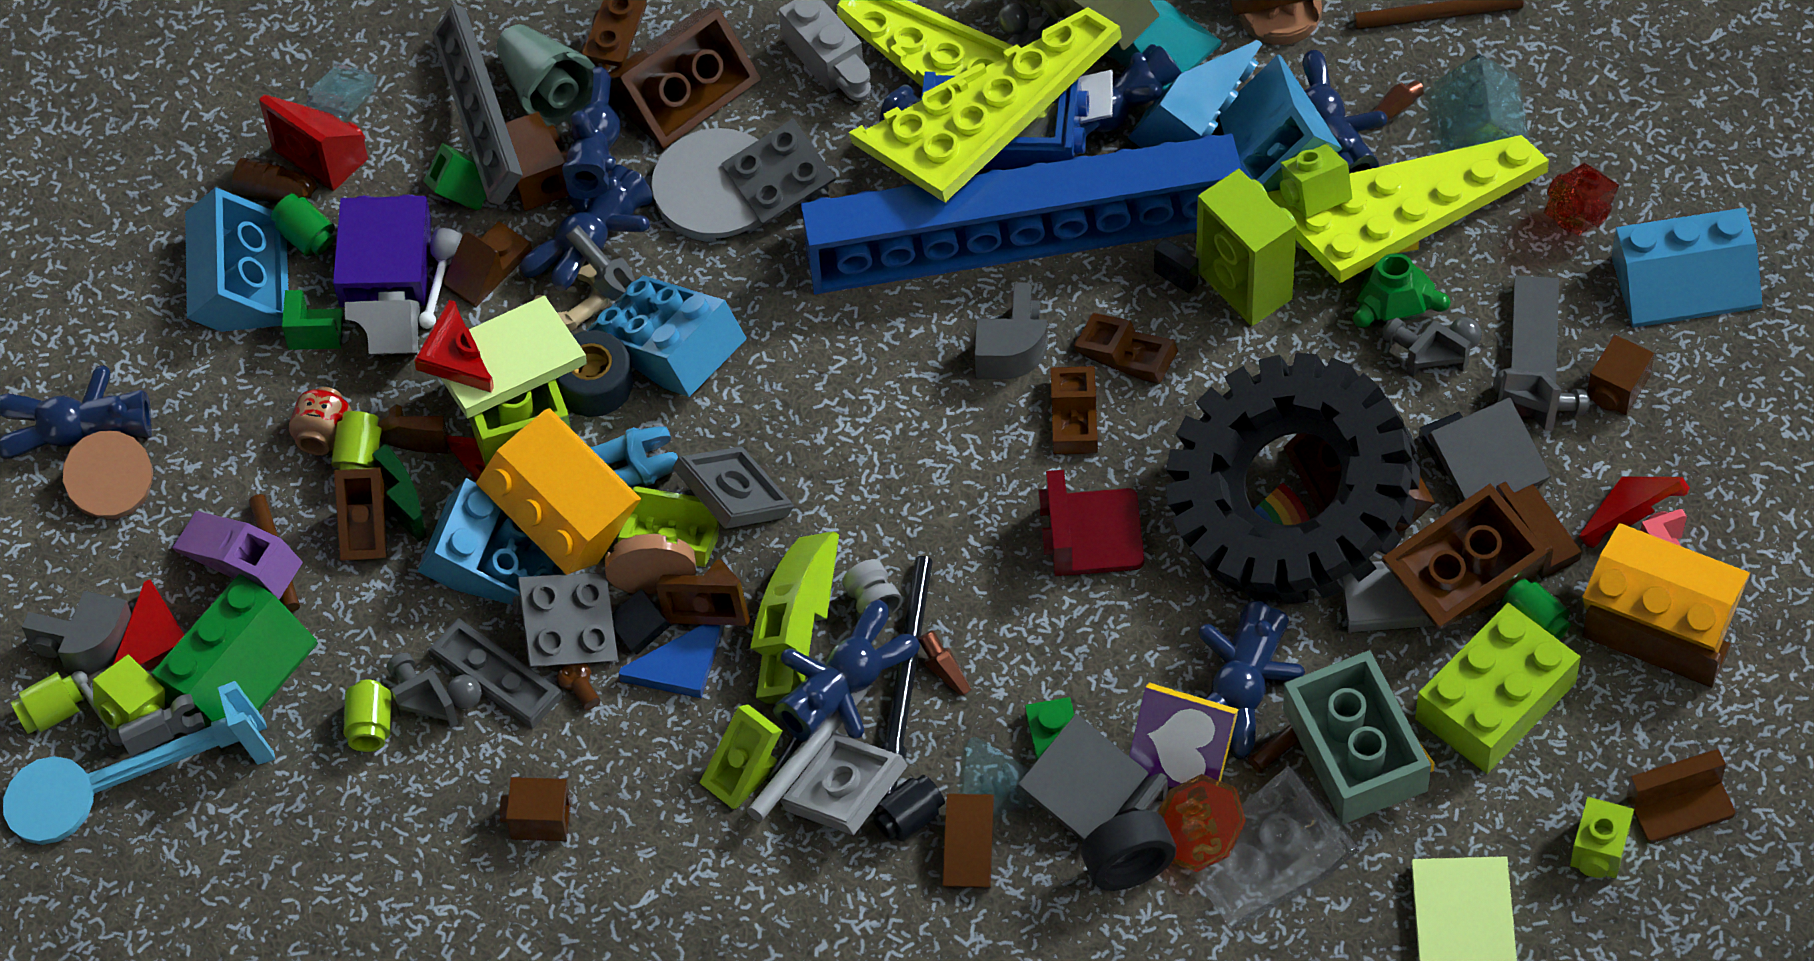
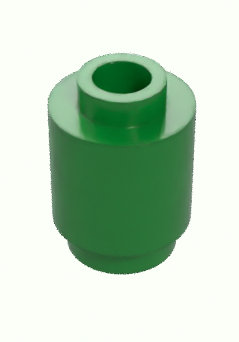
(303, 225)
(1539, 607)

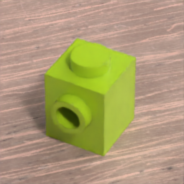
(1315, 180)
(126, 693)
(1601, 838)

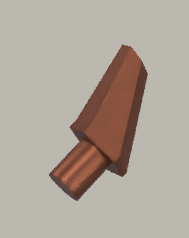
(1399, 99)
(943, 663)

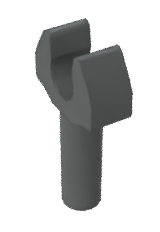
(611, 275)

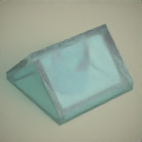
(1479, 104)

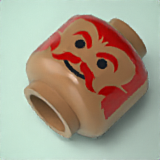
(316, 419)

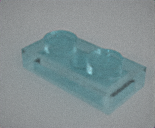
(341, 90)

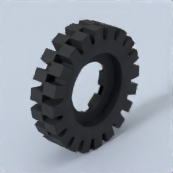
(1282, 401)

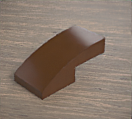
(1117, 345)
(1074, 410)
(968, 840)

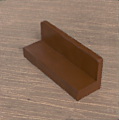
(1654, 646)

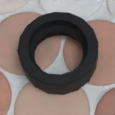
(1128, 850)

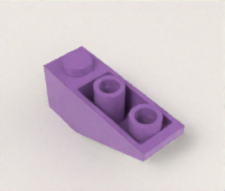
(239, 549)

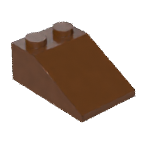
(1466, 558)

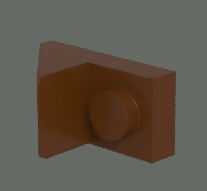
(484, 262)
(361, 513)
(704, 599)

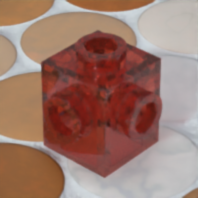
(1580, 199)

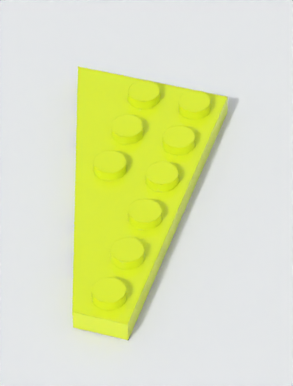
(919, 37)
(984, 108)

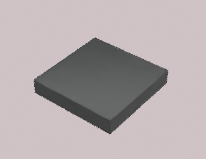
(1489, 449)
(733, 487)
(1082, 778)

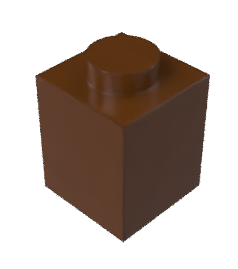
(1620, 375)
(537, 809)

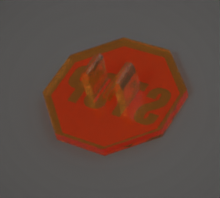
(1203, 821)

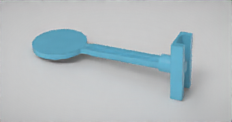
(56, 794)

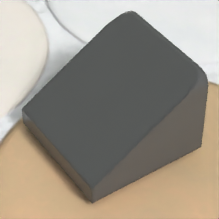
(1147, 796)

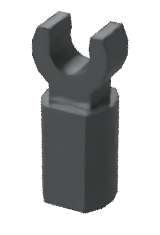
(160, 726)

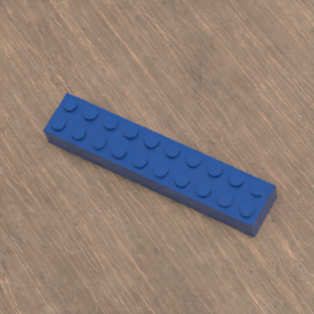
(1013, 214)

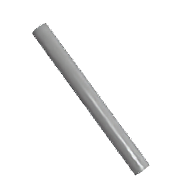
(796, 764)

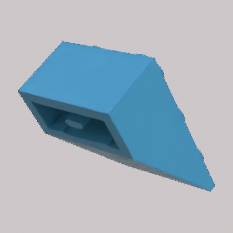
(1195, 99)
(1274, 123)
(672, 332)
(481, 548)

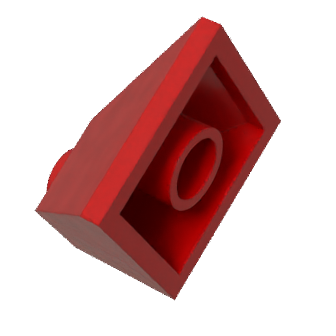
(314, 140)

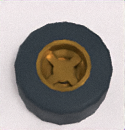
(601, 383)

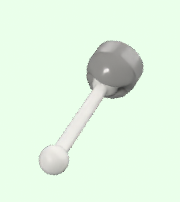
(442, 248)

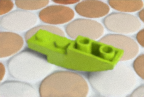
(790, 605)

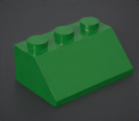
(239, 639)

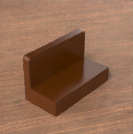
(1544, 525)
(1680, 796)

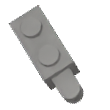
(825, 47)

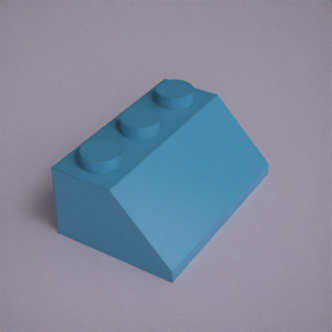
(234, 264)
(1687, 267)

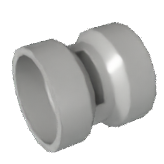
(869, 583)

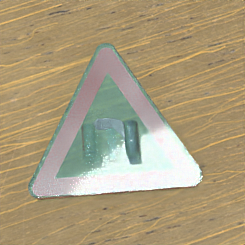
(994, 773)

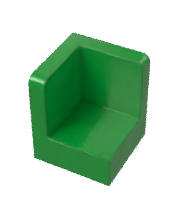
(456, 177)
(310, 327)

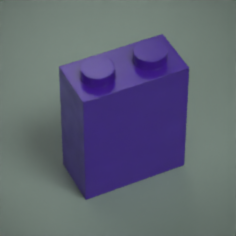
(382, 248)

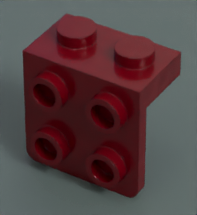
(1090, 528)

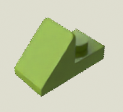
(742, 757)

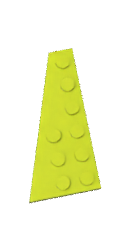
(1411, 201)

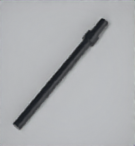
(906, 670)

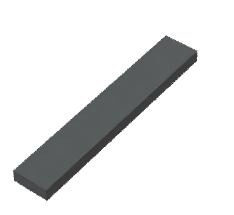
(477, 105)

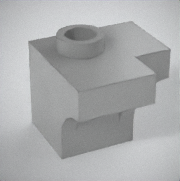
(388, 322)

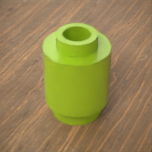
(356, 440)
(47, 703)
(367, 715)

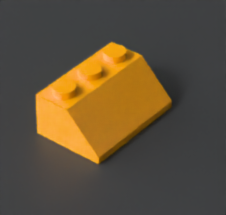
(559, 492)
(1666, 587)

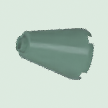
(545, 74)

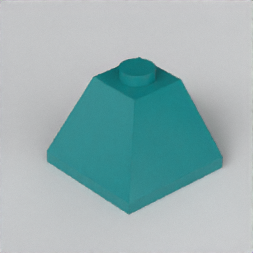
(1177, 34)

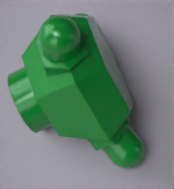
(1397, 290)

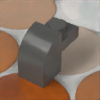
(1012, 345)
(87, 640)

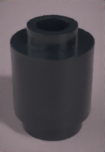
(908, 808)

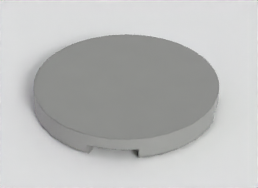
(695, 189)

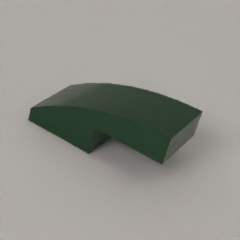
(402, 493)

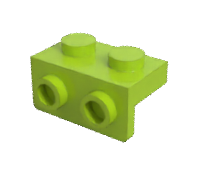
(676, 518)

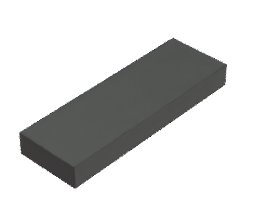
(1535, 324)
(498, 673)

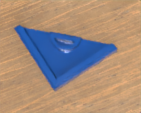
(679, 665)

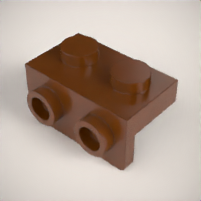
(613, 32)

